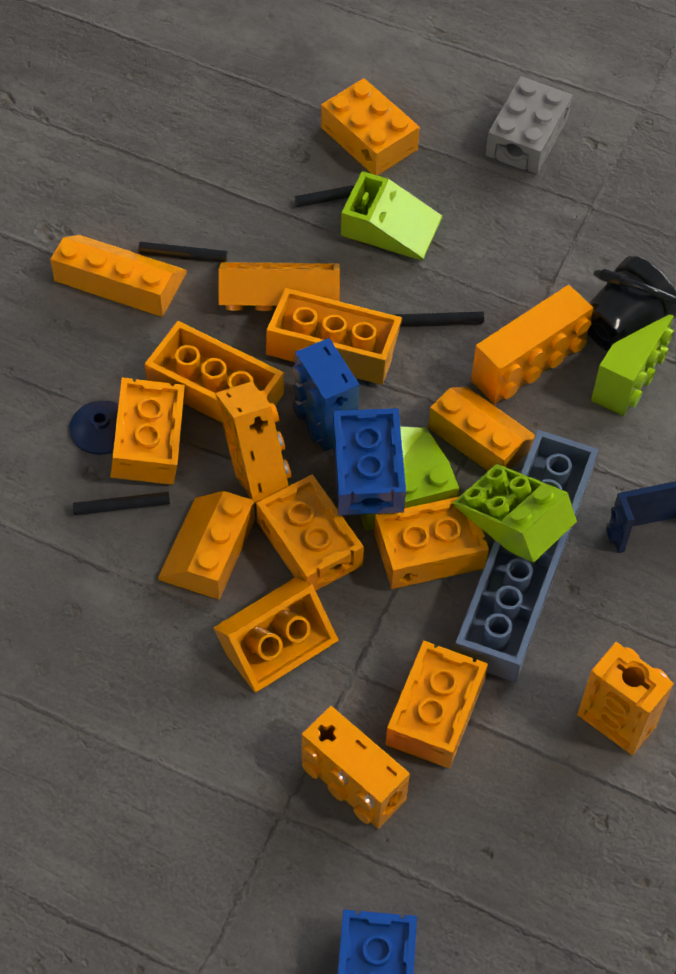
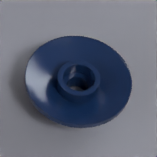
(93, 436)

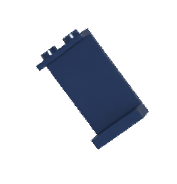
(640, 508)

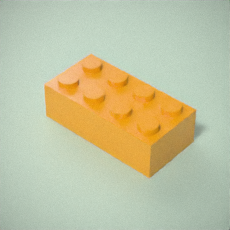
(531, 344)
(207, 368)

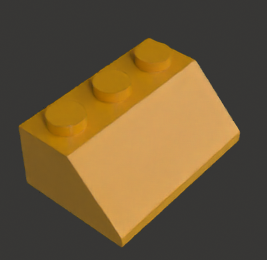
(479, 429)
(209, 543)
(276, 633)

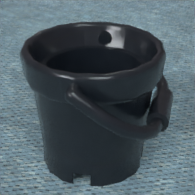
(629, 301)

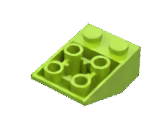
(388, 217)
(631, 366)
(518, 511)

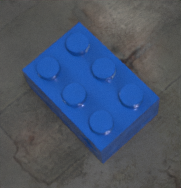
(322, 387)
(369, 461)
(377, 943)

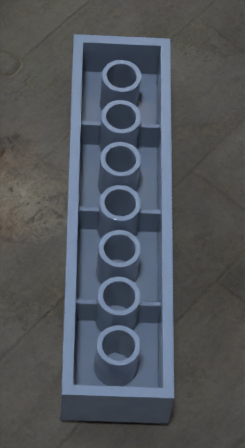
(512, 588)

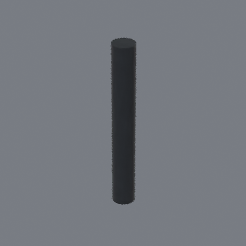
(323, 196)
(183, 251)
(441, 318)
(121, 503)

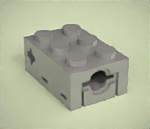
(528, 125)

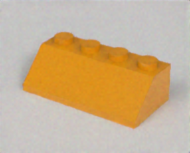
(116, 274)
(264, 282)
(359, 334)

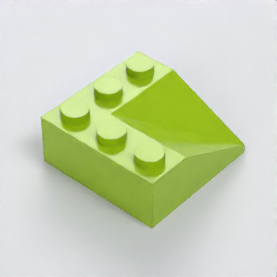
(425, 470)

